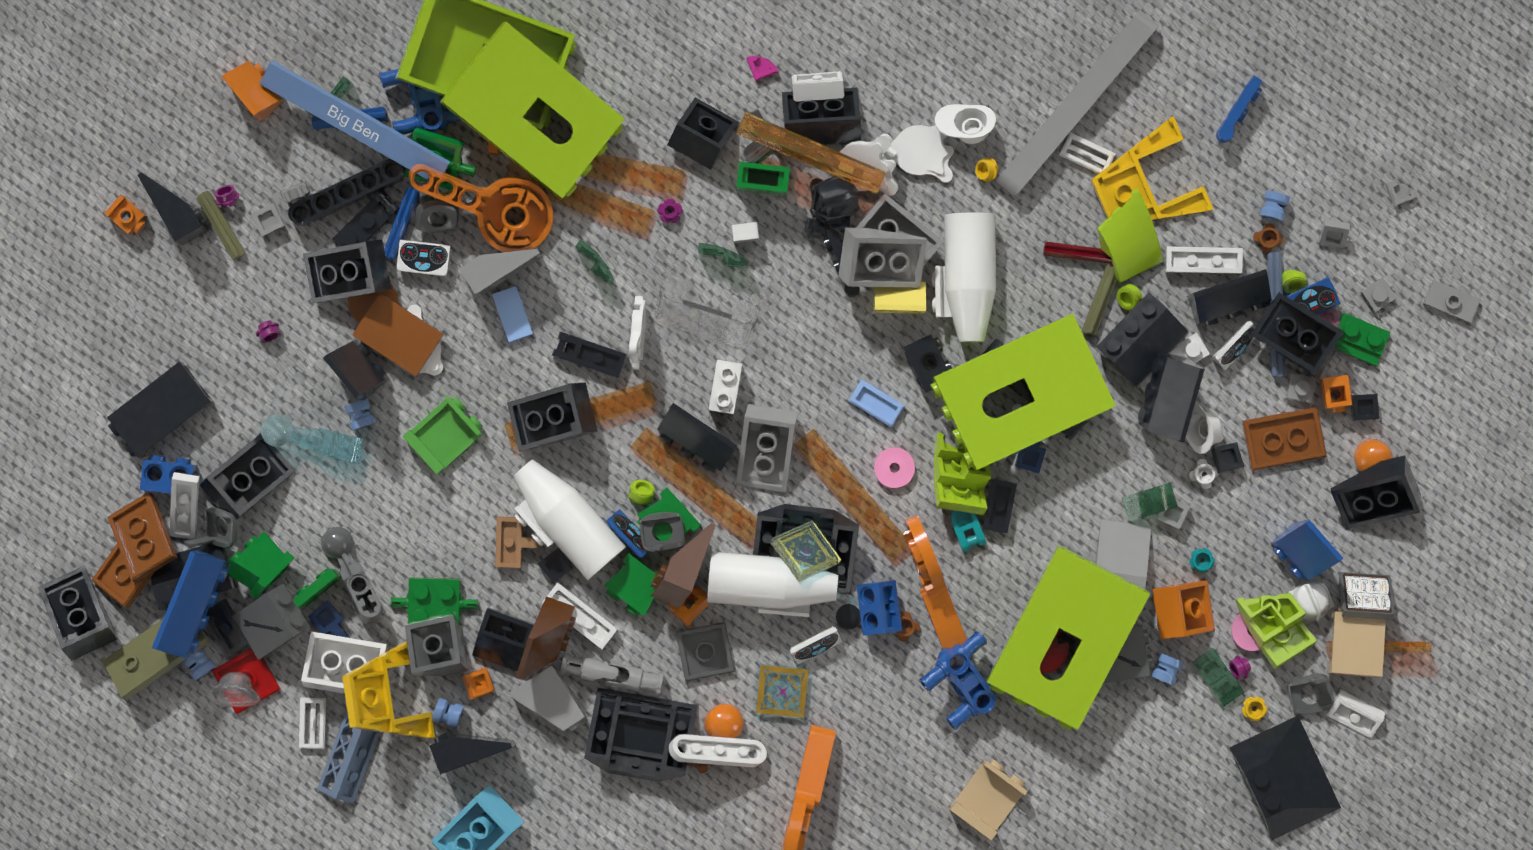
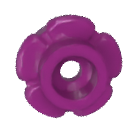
(226, 196)
(676, 211)
(267, 328)
(1242, 666)

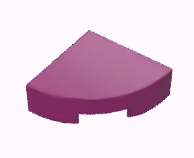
(761, 67)

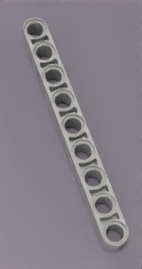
(1077, 103)

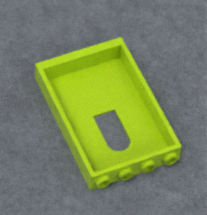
(453, 33)
(502, 88)
(1058, 374)
(1085, 603)

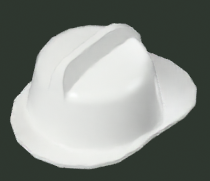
(966, 122)
(1203, 430)
(1313, 599)

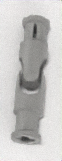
(595, 670)

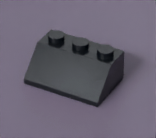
(824, 120)
(1230, 298)
(1139, 337)
(1171, 396)
(696, 438)
(166, 578)

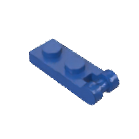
(1239, 111)

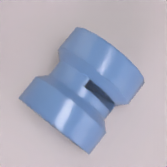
(1274, 206)
(360, 414)
(198, 664)
(1167, 669)
(453, 713)

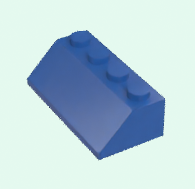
(190, 604)

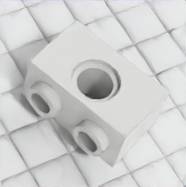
(725, 387)

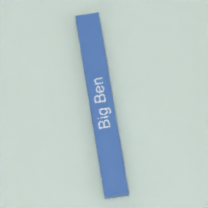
(350, 119)

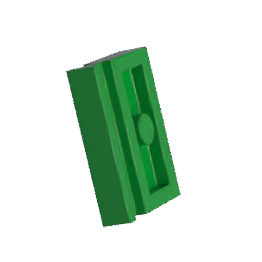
(1362, 339)
(311, 592)

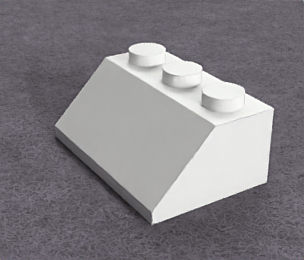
(334, 656)

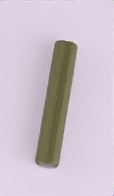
(221, 225)
(1100, 301)

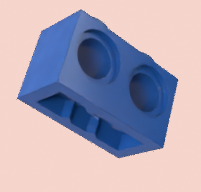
(168, 469)
(879, 607)

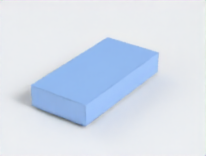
(512, 314)
(876, 403)

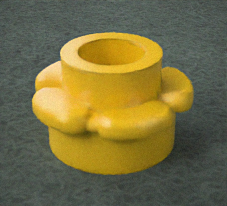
(986, 169)
(1254, 715)

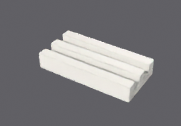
(1067, 145)
(302, 745)

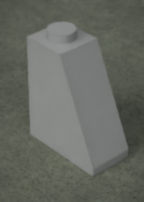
(550, 699)

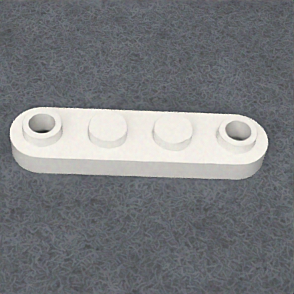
(717, 750)

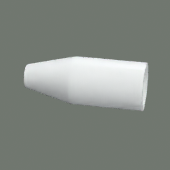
(968, 280)
(564, 518)
(766, 584)

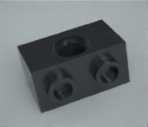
(917, 352)

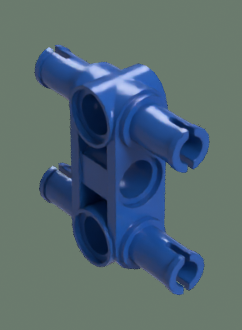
(424, 104)
(964, 680)

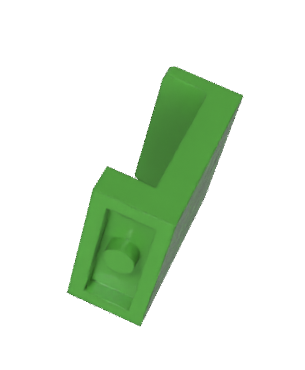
(444, 434)

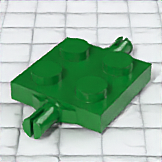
(445, 147)
(433, 599)

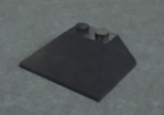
(836, 528)
(636, 736)
(1285, 777)

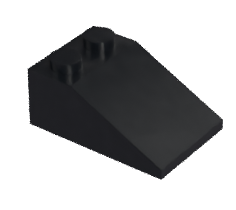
(179, 216)
(347, 271)
(1298, 335)
(356, 369)
(552, 416)
(247, 477)
(1378, 494)
(77, 613)
(461, 749)

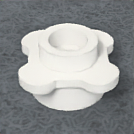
(1196, 475)

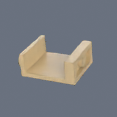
(1357, 646)
(988, 798)

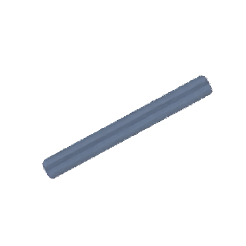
(1274, 267)

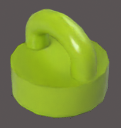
(1293, 281)
(1129, 296)
(641, 492)

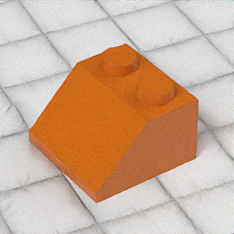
(246, 85)
(1183, 609)

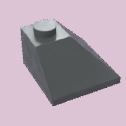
(436, 647)

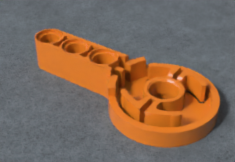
(493, 206)
(934, 587)
(809, 785)

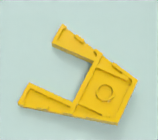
(1125, 174)
(371, 702)

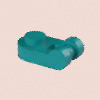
(963, 521)

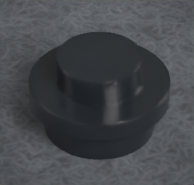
(813, 228)
(848, 616)

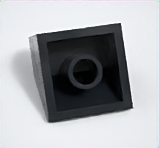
(702, 133)

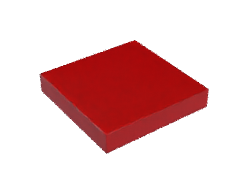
(257, 670)

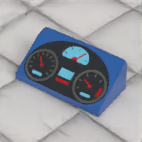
(1317, 296)
(627, 532)

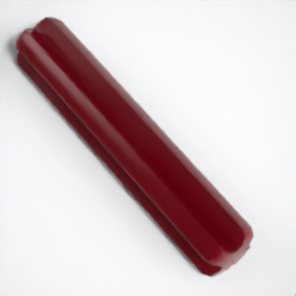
(1076, 252)

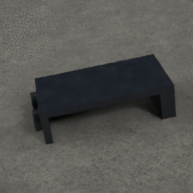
(158, 409)

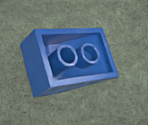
(1305, 550)

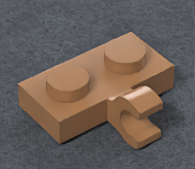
(510, 542)

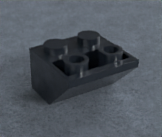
(502, 638)

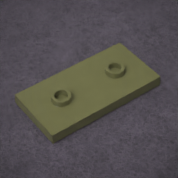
(139, 664)

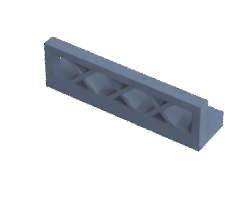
(354, 765)

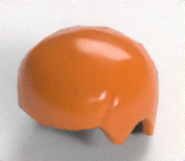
(1371, 452)
(724, 721)

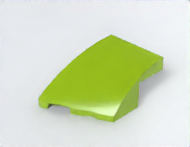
(1130, 238)
(956, 484)
(1276, 626)

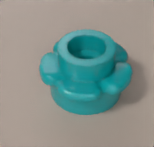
(1203, 553)

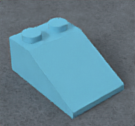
(480, 825)

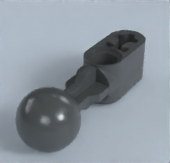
(338, 544)

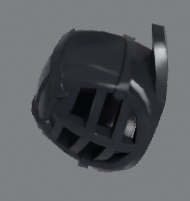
(833, 202)

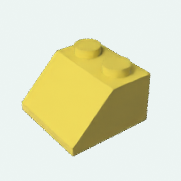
(900, 299)

